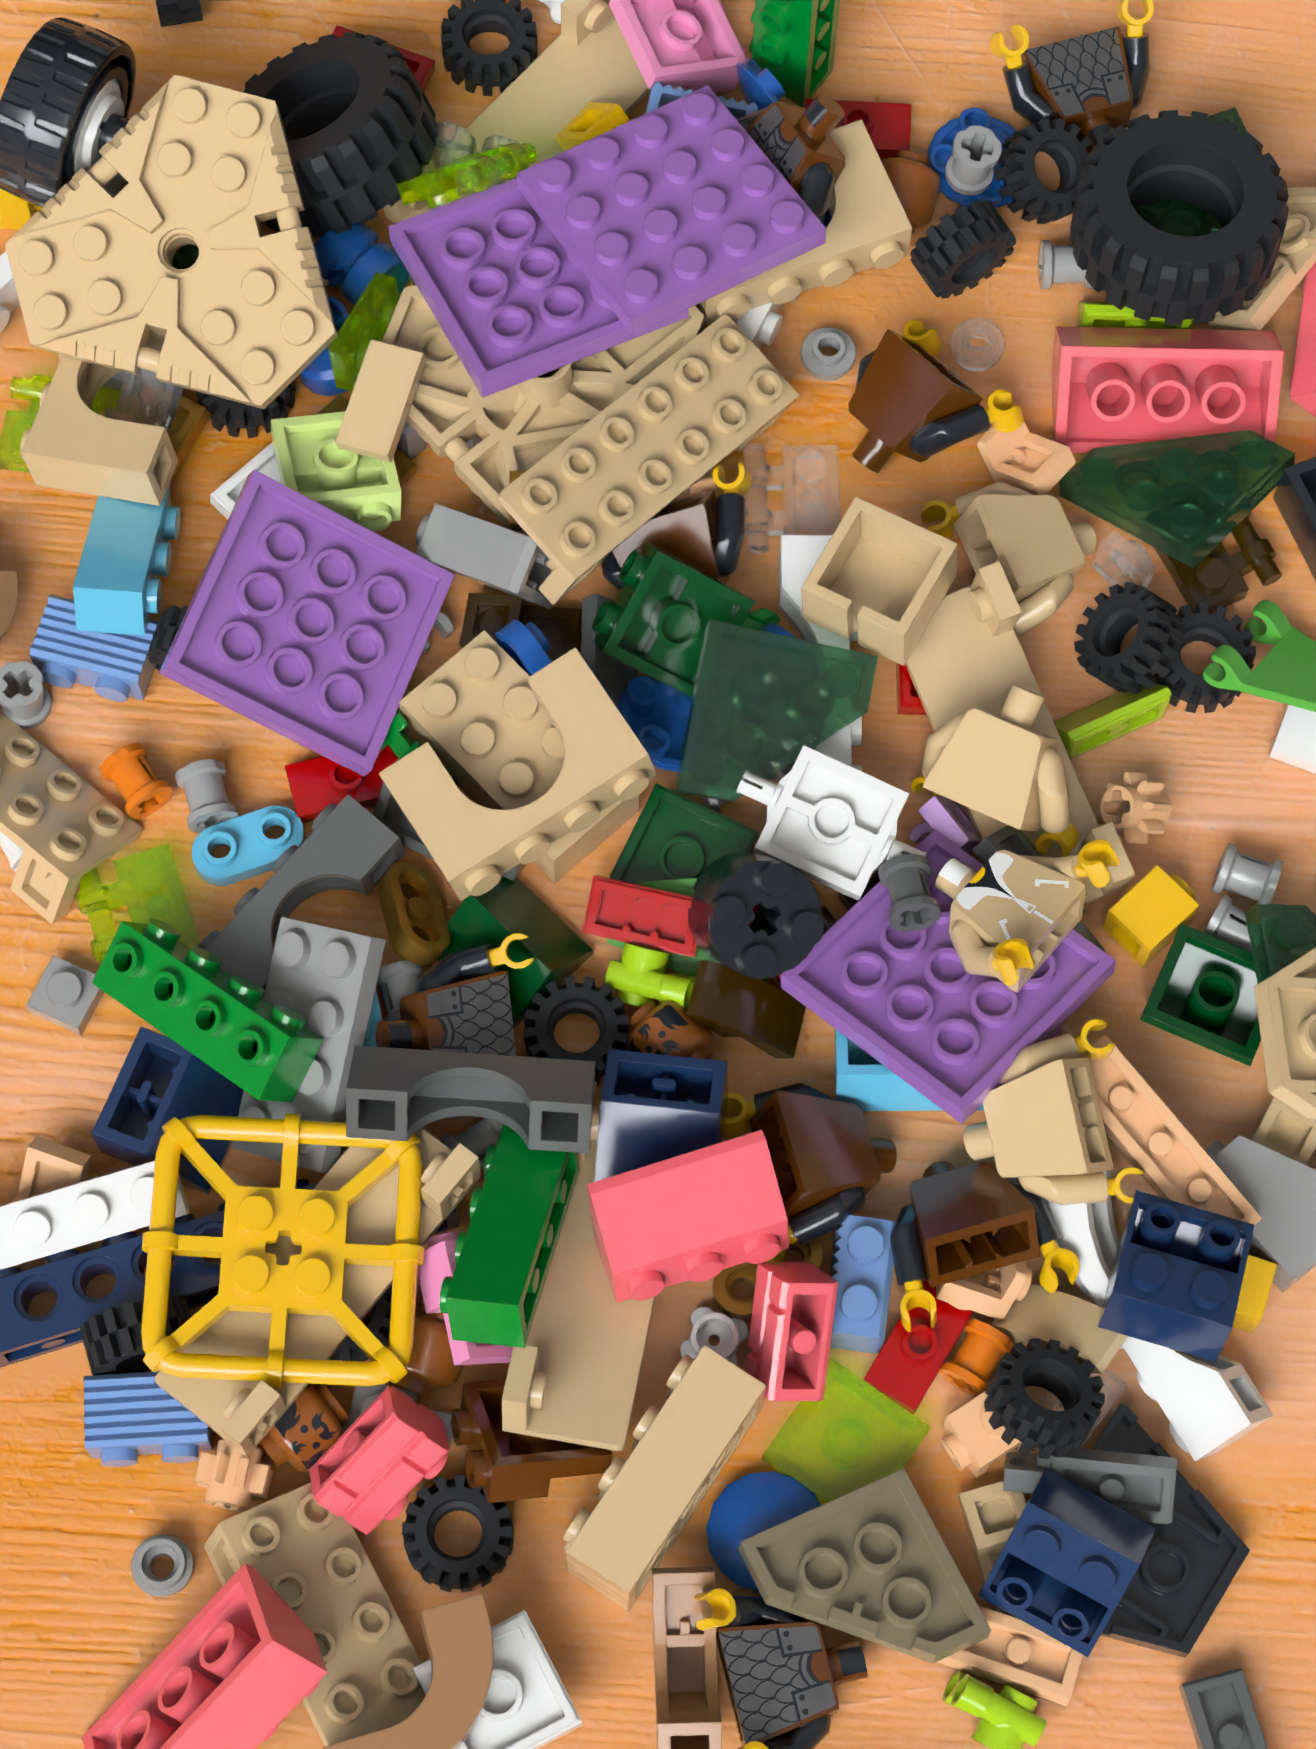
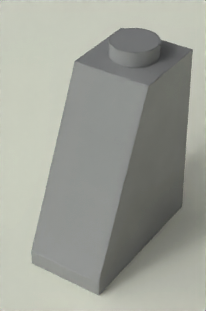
(484, 553)
(1284, 1198)

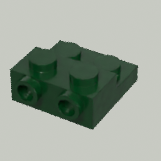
(664, 616)

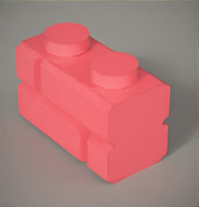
(791, 1330)
(380, 1460)

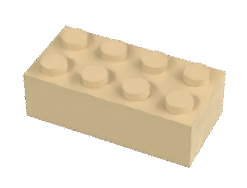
(500, 742)
(664, 1478)

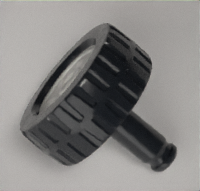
(62, 106)

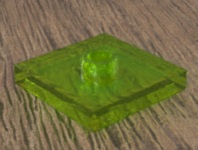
(845, 1437)

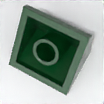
(514, 910)
(1207, 995)

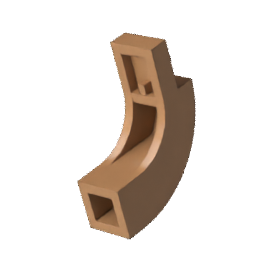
(685, 1661)
(461, 1666)

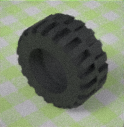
(350, 126)
(1189, 163)

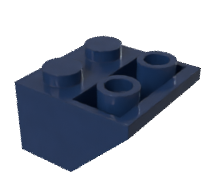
(153, 1087)
(657, 1109)
(1177, 1276)
(1067, 1562)

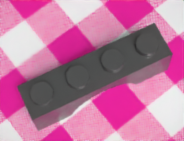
(342, 853)
(404, 1089)

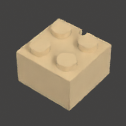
(879, 580)

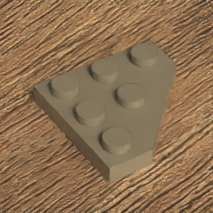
(870, 1571)

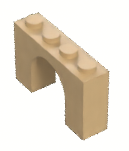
(864, 233)
(93, 453)
(481, 843)

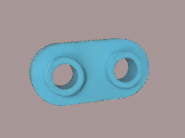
(250, 848)

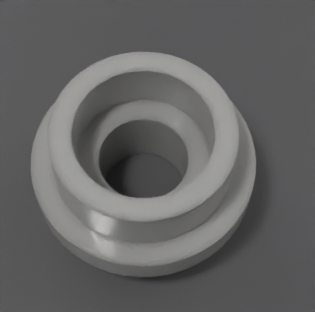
(828, 367)
(149, 1552)

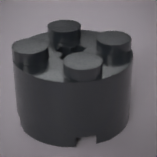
(785, 923)

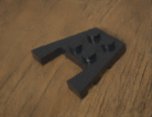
(1184, 1564)

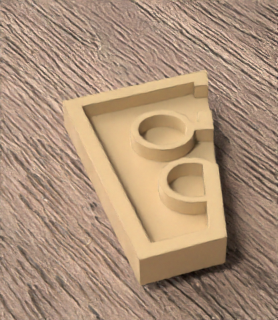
(1293, 262)

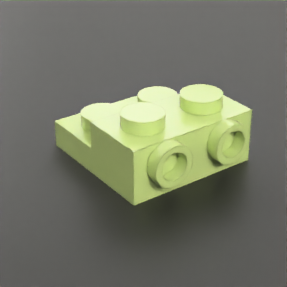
(341, 480)

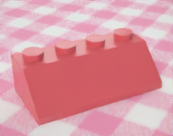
(1162, 384)
(220, 1678)

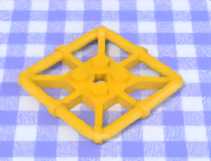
(254, 1280)

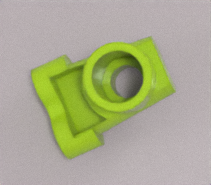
(643, 977)
(1004, 1718)

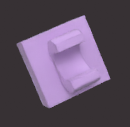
(949, 820)

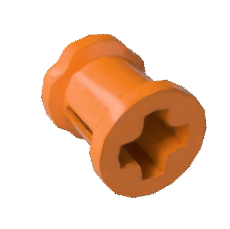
(136, 781)
(976, 1358)

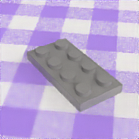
(332, 983)

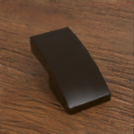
(495, 611)
(746, 1009)

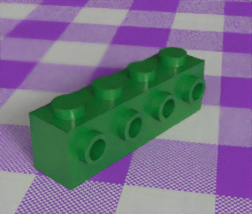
(795, 43)
(207, 1010)
(508, 1242)

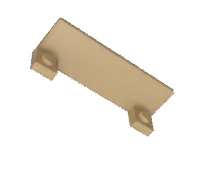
(579, 67)
(645, 451)
(972, 660)
(55, 821)
(583, 1347)
(249, 1409)
(334, 1590)

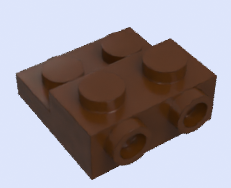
(511, 1463)

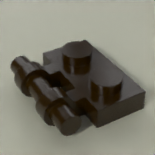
(1218, 576)

